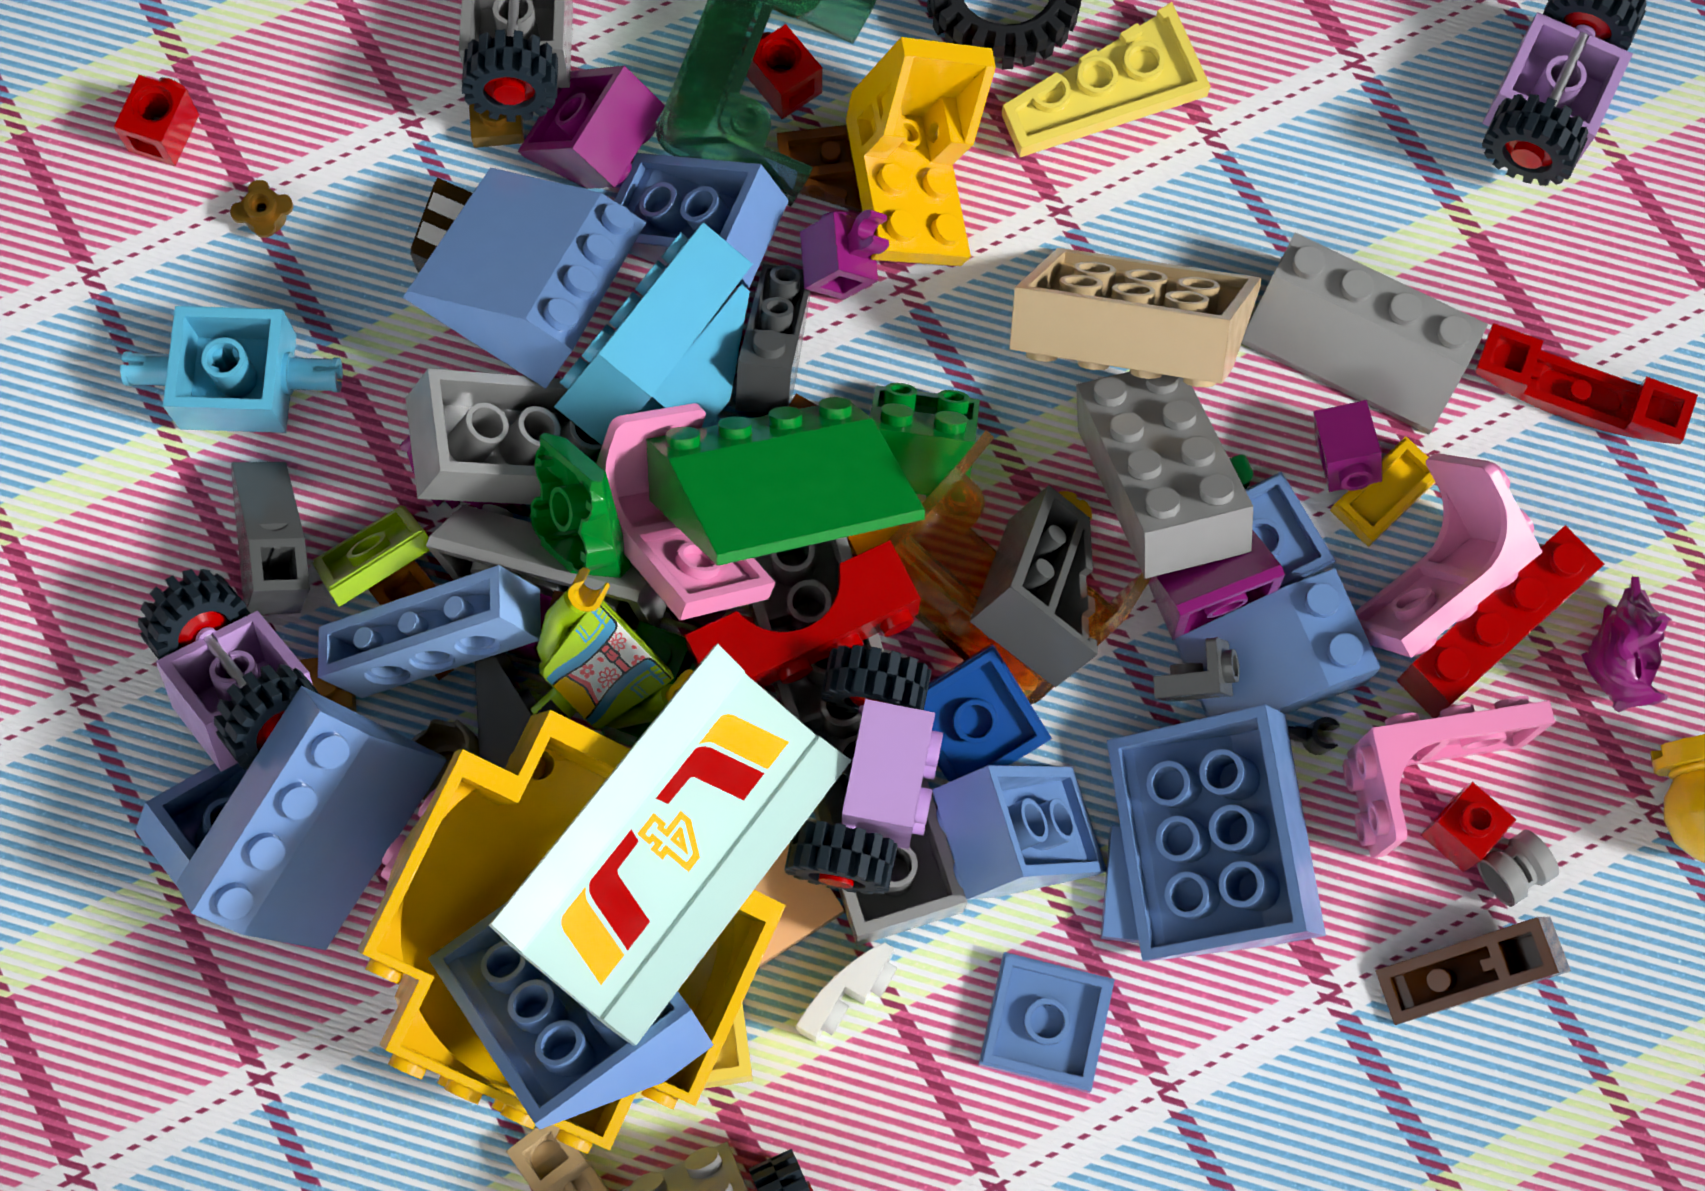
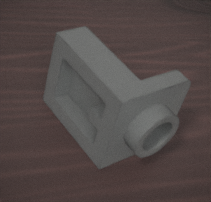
(1191, 682)

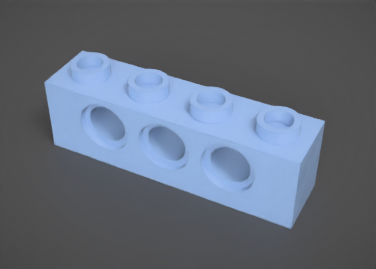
(430, 632)

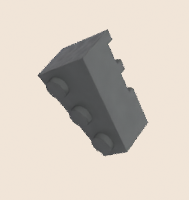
(1038, 588)

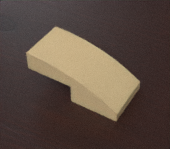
(552, 1164)

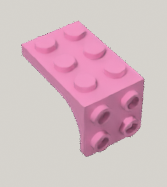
(652, 543)
(1476, 552)
(1384, 751)

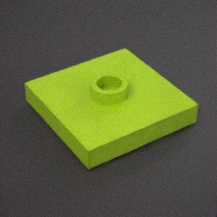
(371, 555)

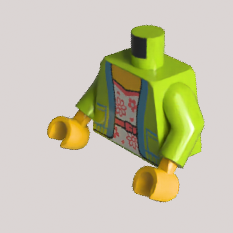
(600, 663)

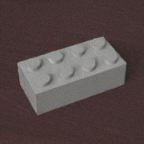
(481, 434)
(1164, 472)

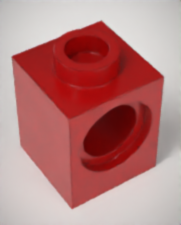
(786, 89)
(159, 138)
(1468, 827)

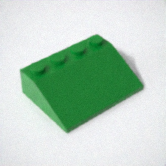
(779, 480)

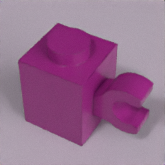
(840, 252)

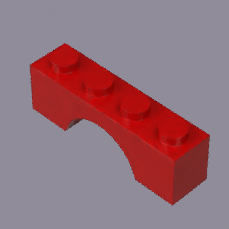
(871, 599)
(1499, 623)

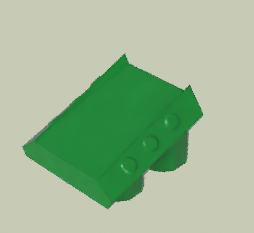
(576, 511)

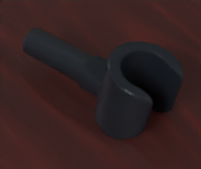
(1309, 736)

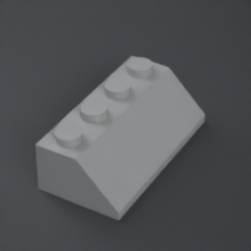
(1363, 333)
(491, 537)

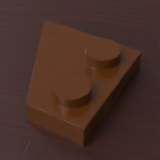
(831, 157)

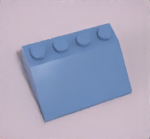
(526, 268)
(308, 824)
(1215, 835)
(547, 1042)

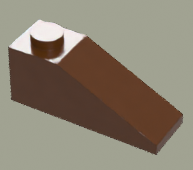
(1473, 970)

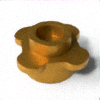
(268, 221)

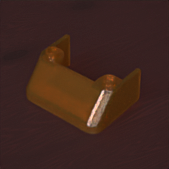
(952, 563)

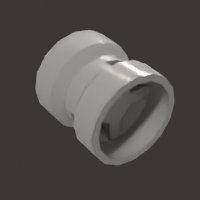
(1518, 868)

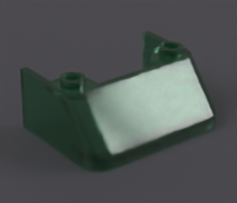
(705, 107)

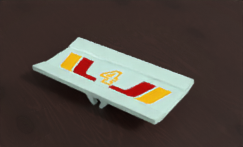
(670, 847)

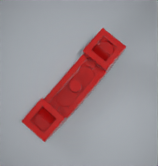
(1582, 393)

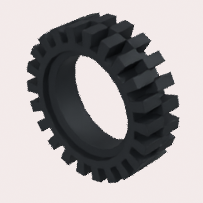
(1008, 40)

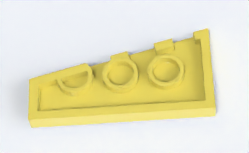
(1127, 80)

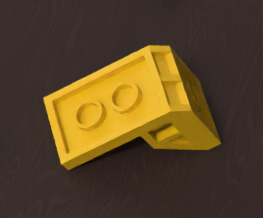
(906, 133)

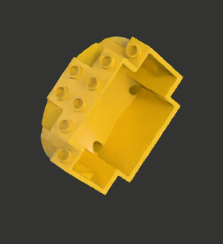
(467, 861)

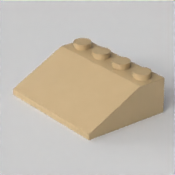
(1133, 316)

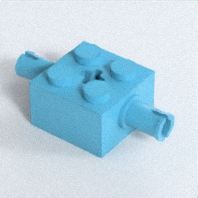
(230, 369)

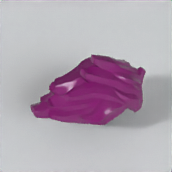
(1628, 650)

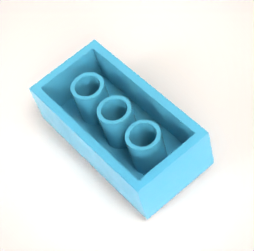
(651, 331)

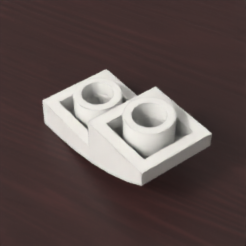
(858, 980)

